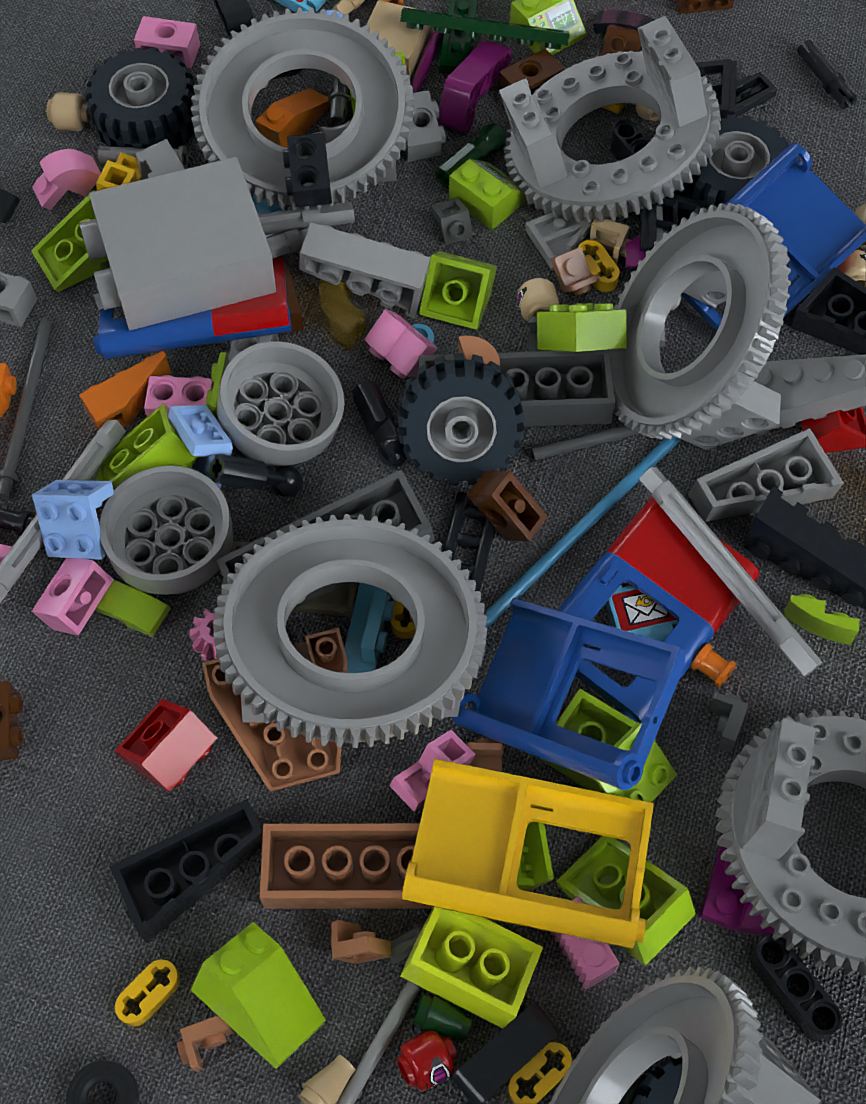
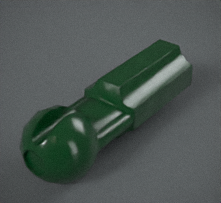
(490, 139)

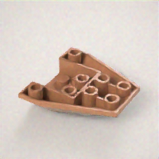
(275, 754)

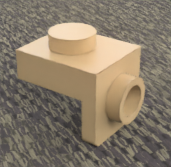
(611, 236)

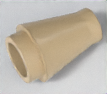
(328, 1083)

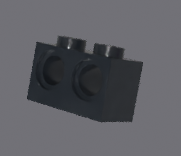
(307, 170)

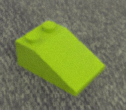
(64, 252)
(145, 447)
(600, 881)
(259, 995)

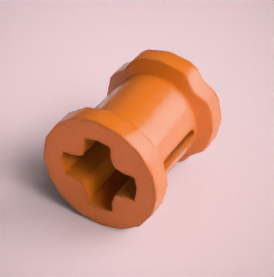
(713, 665)

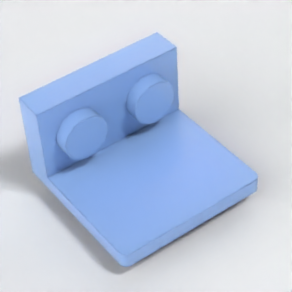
(200, 434)
(70, 517)

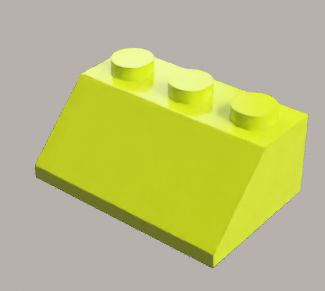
(473, 964)

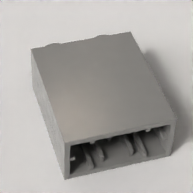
(179, 244)

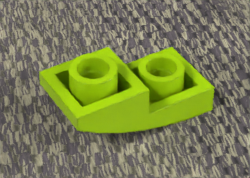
(133, 608)
(810, 615)

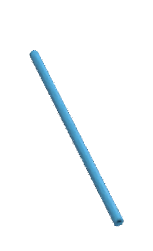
(578, 530)

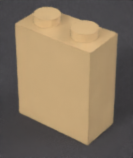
(387, 22)

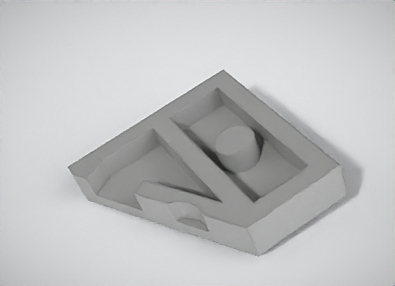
(556, 235)

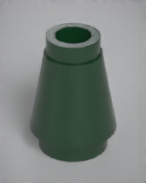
(440, 1016)

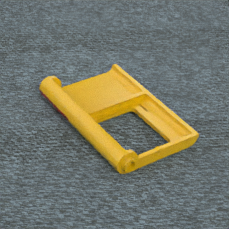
(475, 841)

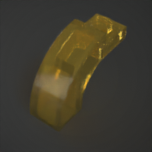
(339, 315)

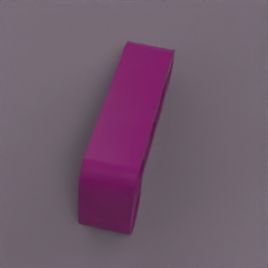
(470, 83)

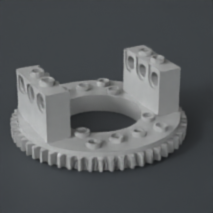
(301, 40)
(656, 78)
(715, 259)
(339, 706)
(764, 820)
(691, 1017)

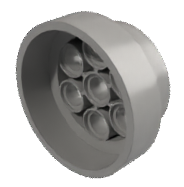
(308, 386)
(147, 502)

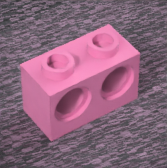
(178, 390)

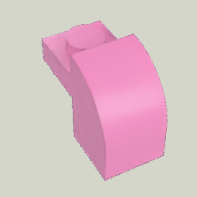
(62, 172)
(414, 782)

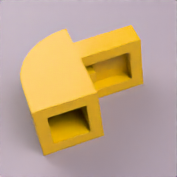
(118, 173)

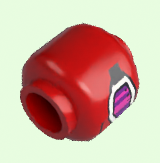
(426, 1060)

